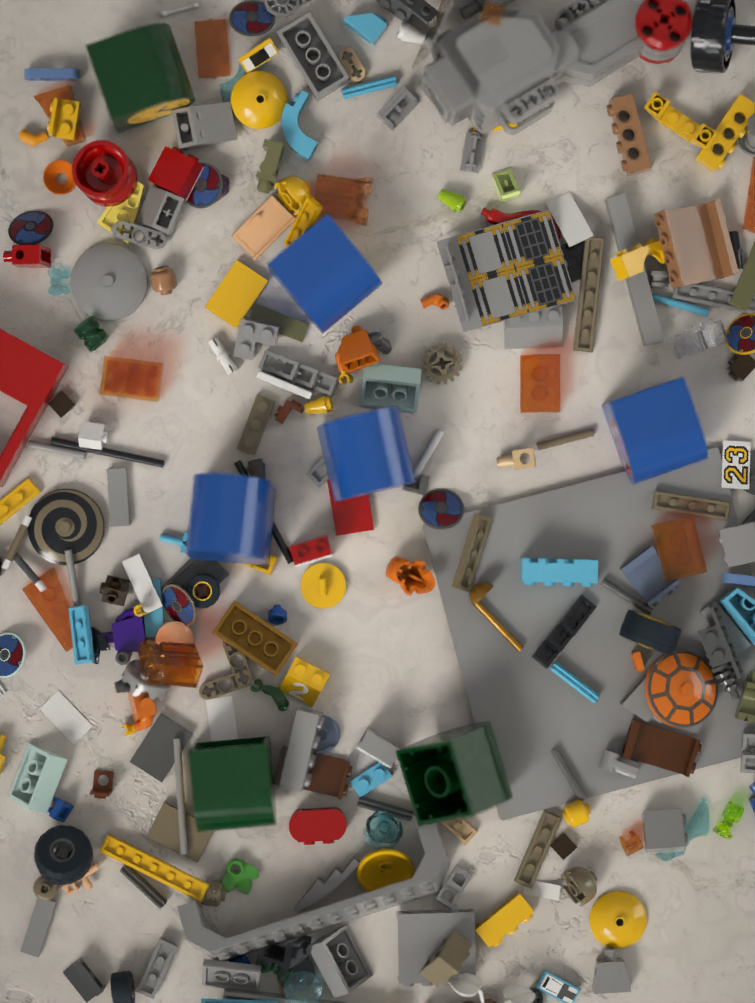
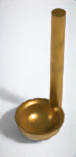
(476, 593)

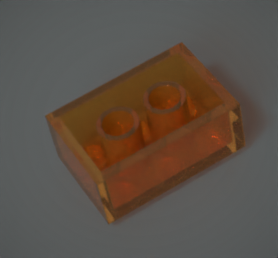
(131, 379)

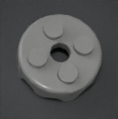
(135, 676)

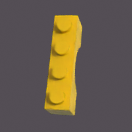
(632, 262)

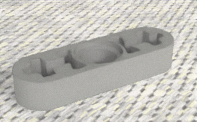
(124, 236)

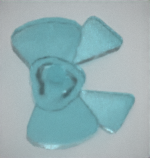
(55, 282)

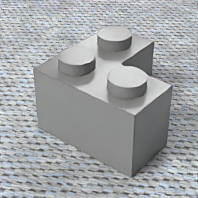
(254, 331)

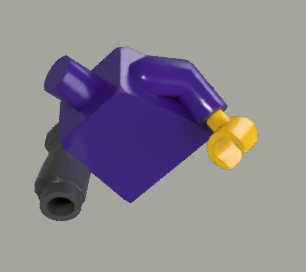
(127, 633)

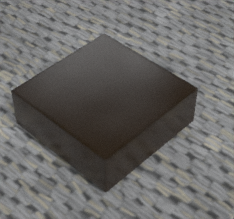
(61, 404)
(563, 846)

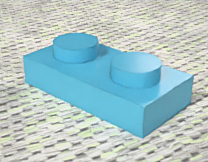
(370, 779)

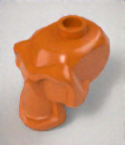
(410, 575)

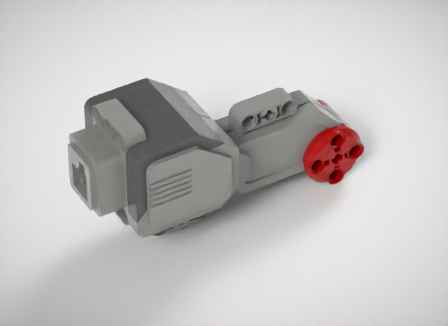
(509, 68)

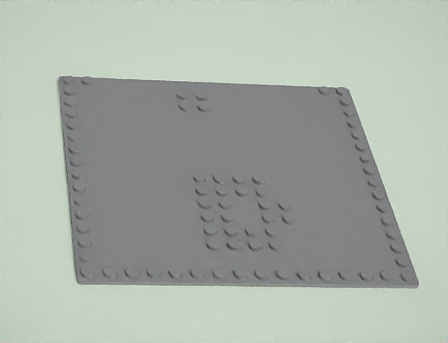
(531, 704)

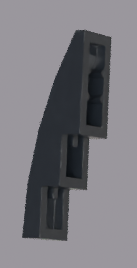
(564, 631)

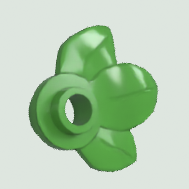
(240, 879)

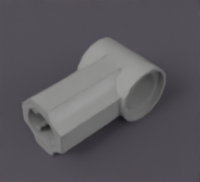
(615, 762)

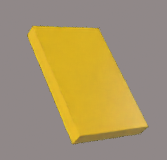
(236, 294)

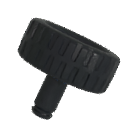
(715, 34)

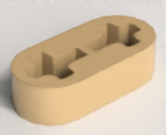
(355, 63)

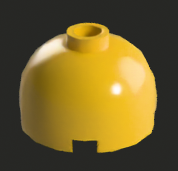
(293, 192)

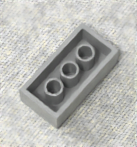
(313, 56)
(301, 749)

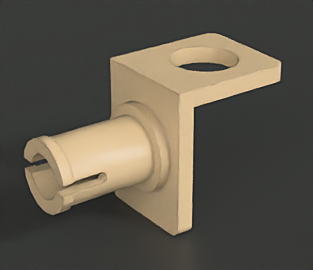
(516, 459)

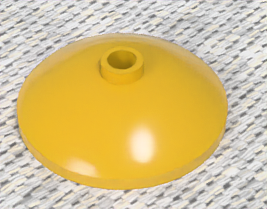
(244, 101)
(384, 869)
(617, 906)

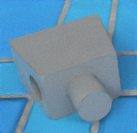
(637, 703)
(610, 974)

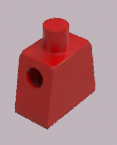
(29, 256)

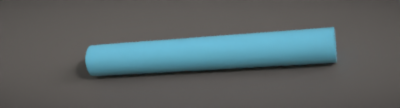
(681, 305)

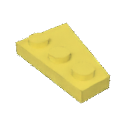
(124, 212)

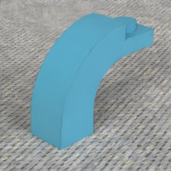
(297, 141)

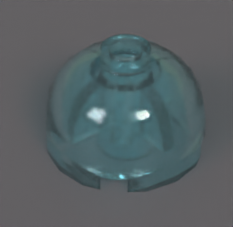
(382, 830)

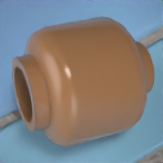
(163, 280)

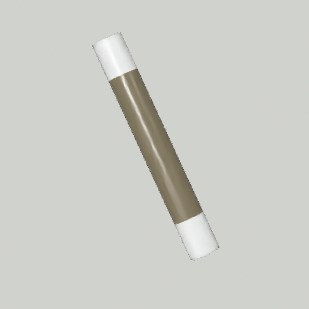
(16, 542)

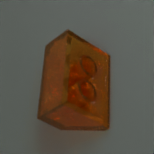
(540, 383)
(679, 548)

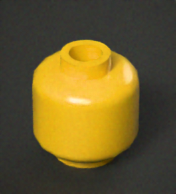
(576, 813)

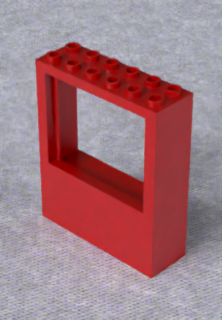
(30, 379)

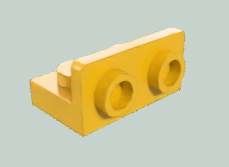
(64, 119)

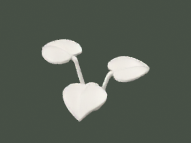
(469, 985)

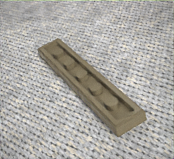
(588, 294)

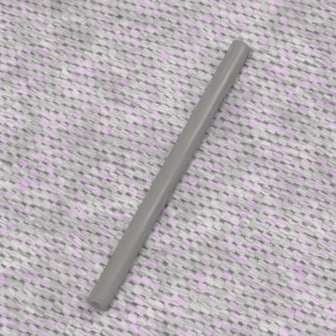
(180, 796)

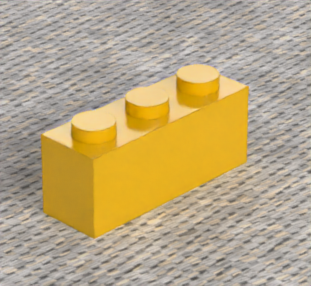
(504, 920)

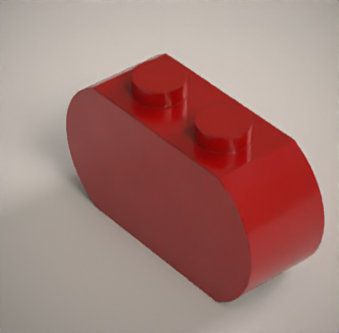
(317, 825)

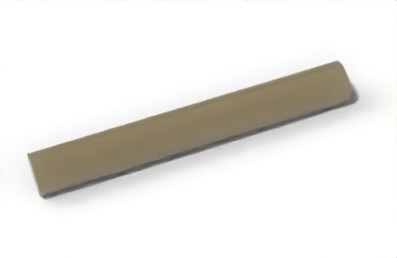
(565, 439)

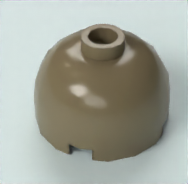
(580, 884)

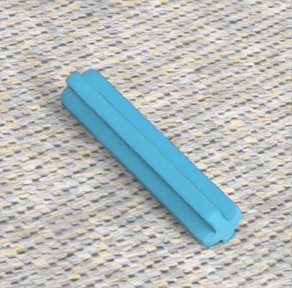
(369, 87)
(575, 682)

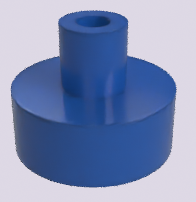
(277, 615)

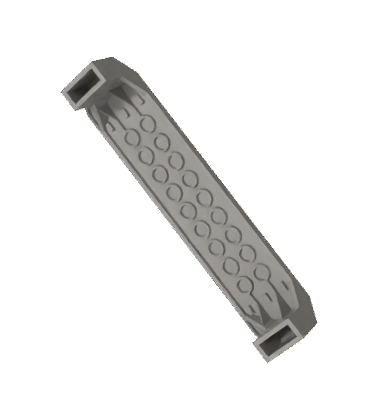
(425, 882)

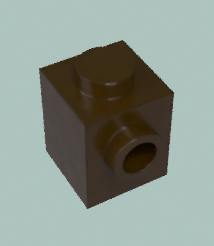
(740, 367)

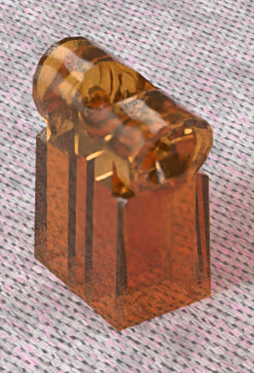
(344, 197)
(170, 662)

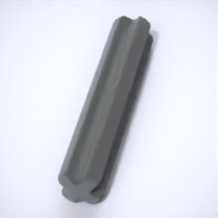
(374, 805)
(143, 886)

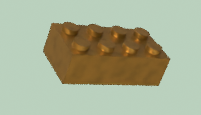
(254, 638)

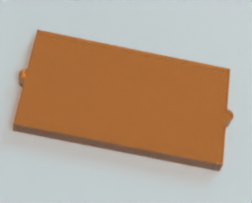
(212, 48)

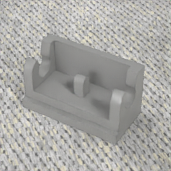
(397, 108)

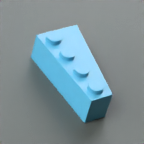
(558, 570)
(741, 610)

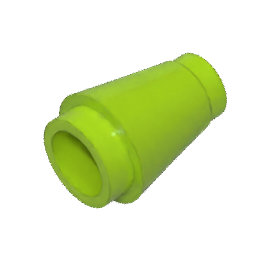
(453, 200)

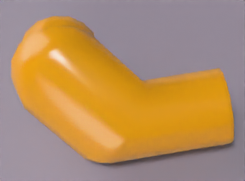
(32, 139)

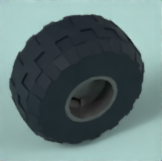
(63, 854)

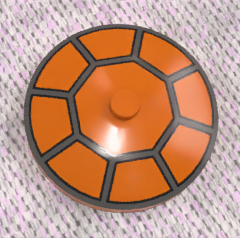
(681, 689)

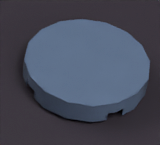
(329, 735)

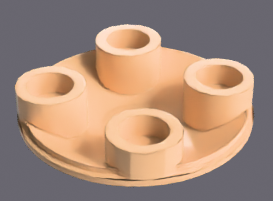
(174, 633)

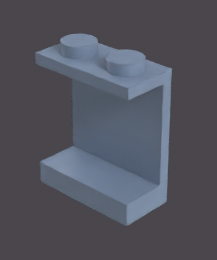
(647, 577)

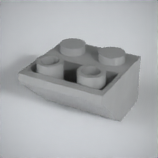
(161, 210)

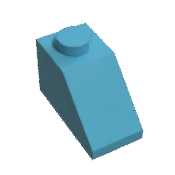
(367, 26)

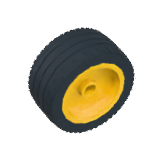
(650, 632)

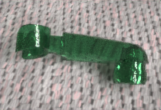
(277, 695)

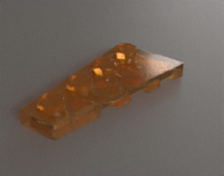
(52, 607)

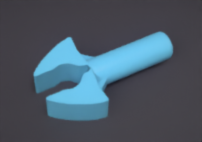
(175, 540)

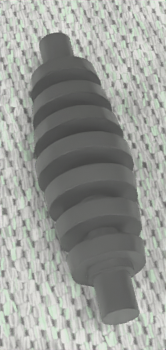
(727, 679)

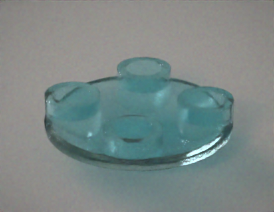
(303, 988)

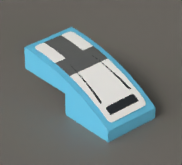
(557, 987)

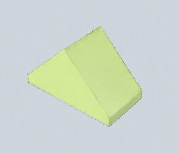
(506, 185)

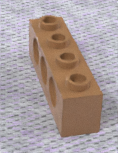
(627, 105)

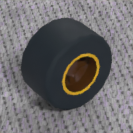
(197, 587)
(122, 987)

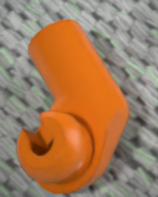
(435, 299)

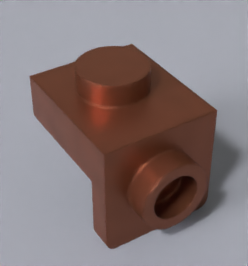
(283, 411)

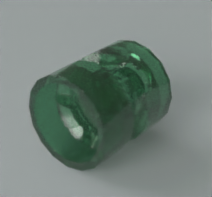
(91, 334)

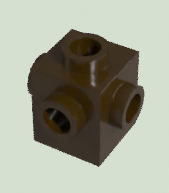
(114, 590)

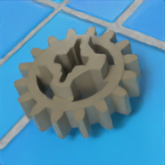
(440, 355)

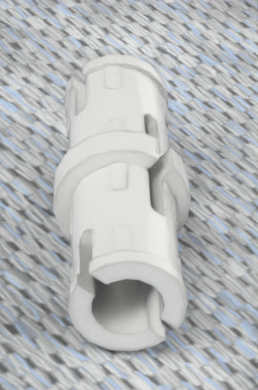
(223, 356)

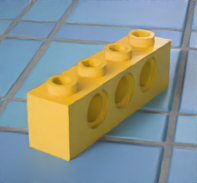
(740, 106)

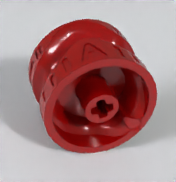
(104, 173)

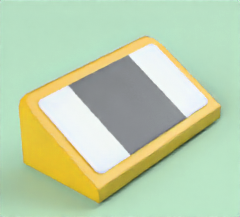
(258, 55)

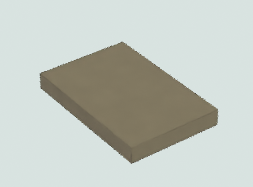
(166, 832)

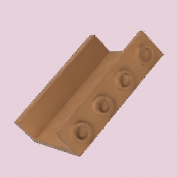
(696, 244)

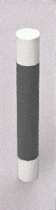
(28, 571)

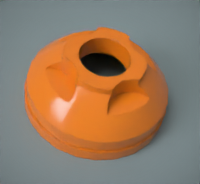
(50, 175)

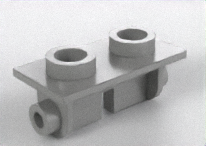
(472, 152)

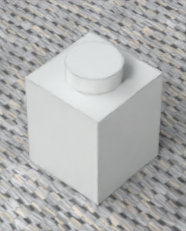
(92, 435)

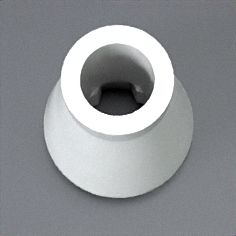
(410, 34)

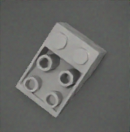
(204, 125)

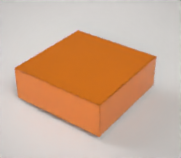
(637, 661)

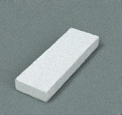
(284, 385)
(142, 583)

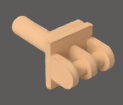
(85, 880)

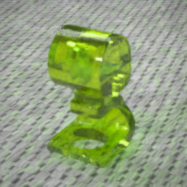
(732, 814)

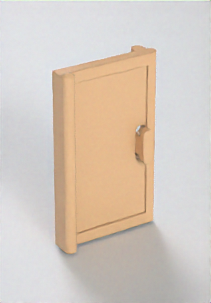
(263, 227)

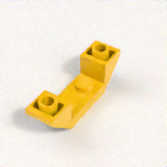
(678, 123)

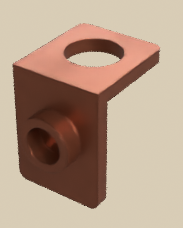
(102, 791)

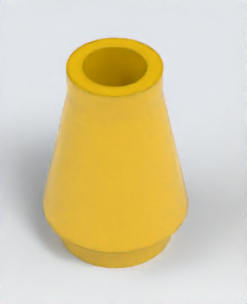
(319, 406)

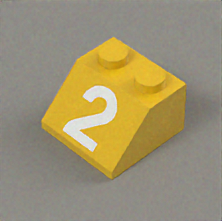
(304, 681)

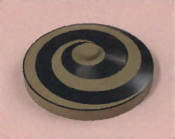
(64, 522)

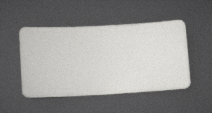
(543, 890)

